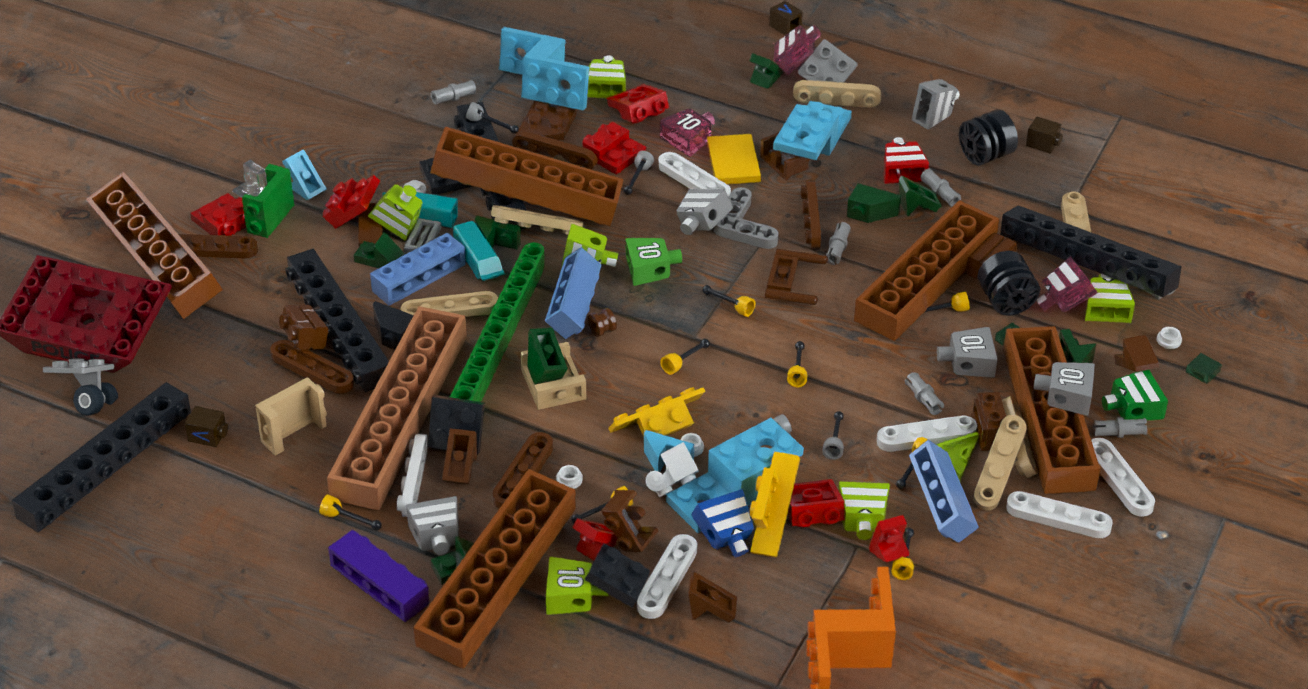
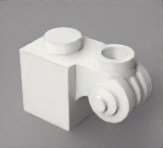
(679, 468)

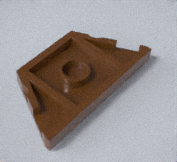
(548, 120)

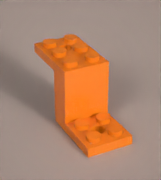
(852, 636)

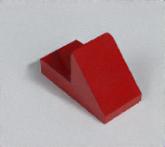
(592, 537)
(888, 540)

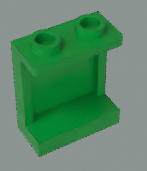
(271, 205)

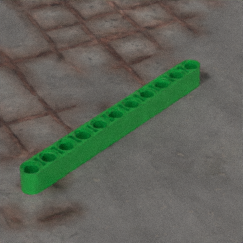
(501, 324)

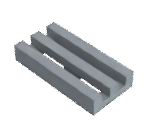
(409, 246)

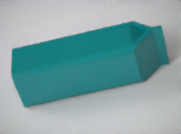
(438, 208)
(478, 251)

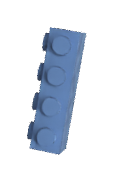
(417, 269)
(573, 293)
(943, 491)

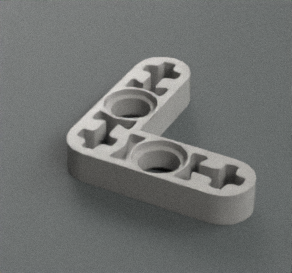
(733, 223)

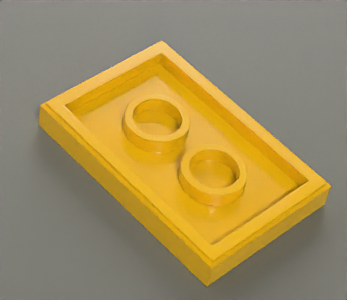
(734, 158)

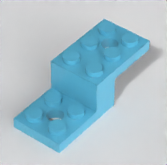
(812, 130)
(734, 467)

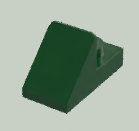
(765, 71)
(916, 195)
(499, 233)
(378, 253)
(1073, 351)
(446, 564)

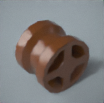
(602, 322)

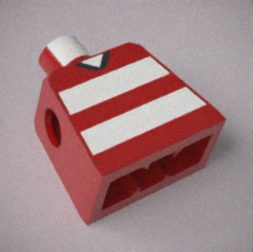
(904, 160)

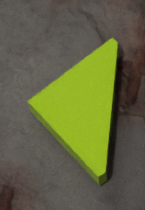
(960, 451)

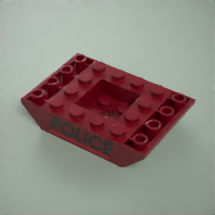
(61, 295)

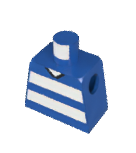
(725, 521)

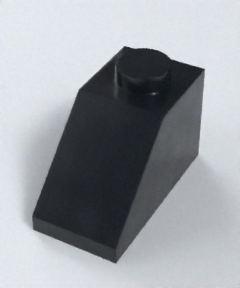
(390, 323)

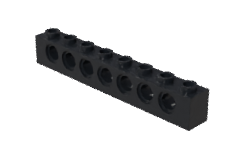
(484, 129)
(1091, 251)
(345, 327)
(101, 457)

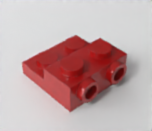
(639, 103)
(613, 147)
(349, 200)
(221, 216)
(815, 503)

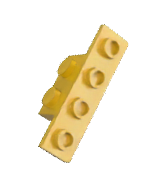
(665, 418)
(772, 503)

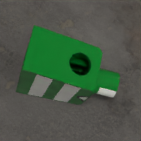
(1137, 397)

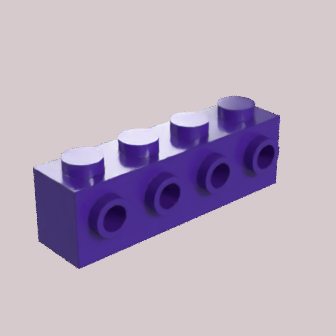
(379, 575)

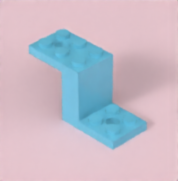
(544, 68)

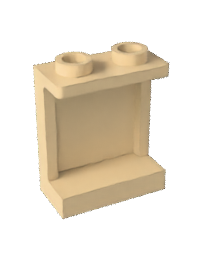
(558, 392)
(289, 412)

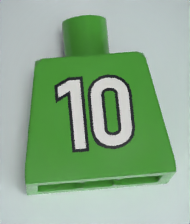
(650, 259)

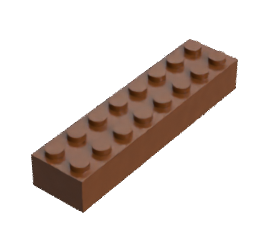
(527, 176)
(154, 244)
(924, 271)
(1056, 436)
(494, 569)

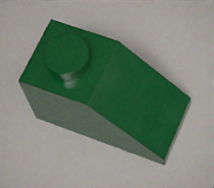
(872, 204)
(545, 356)

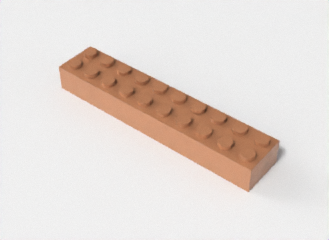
(397, 408)

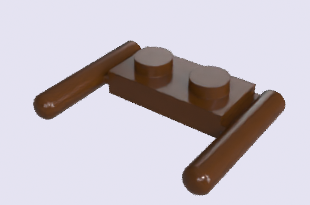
(783, 276)

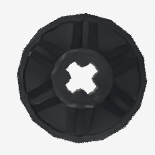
(988, 137)
(1008, 283)

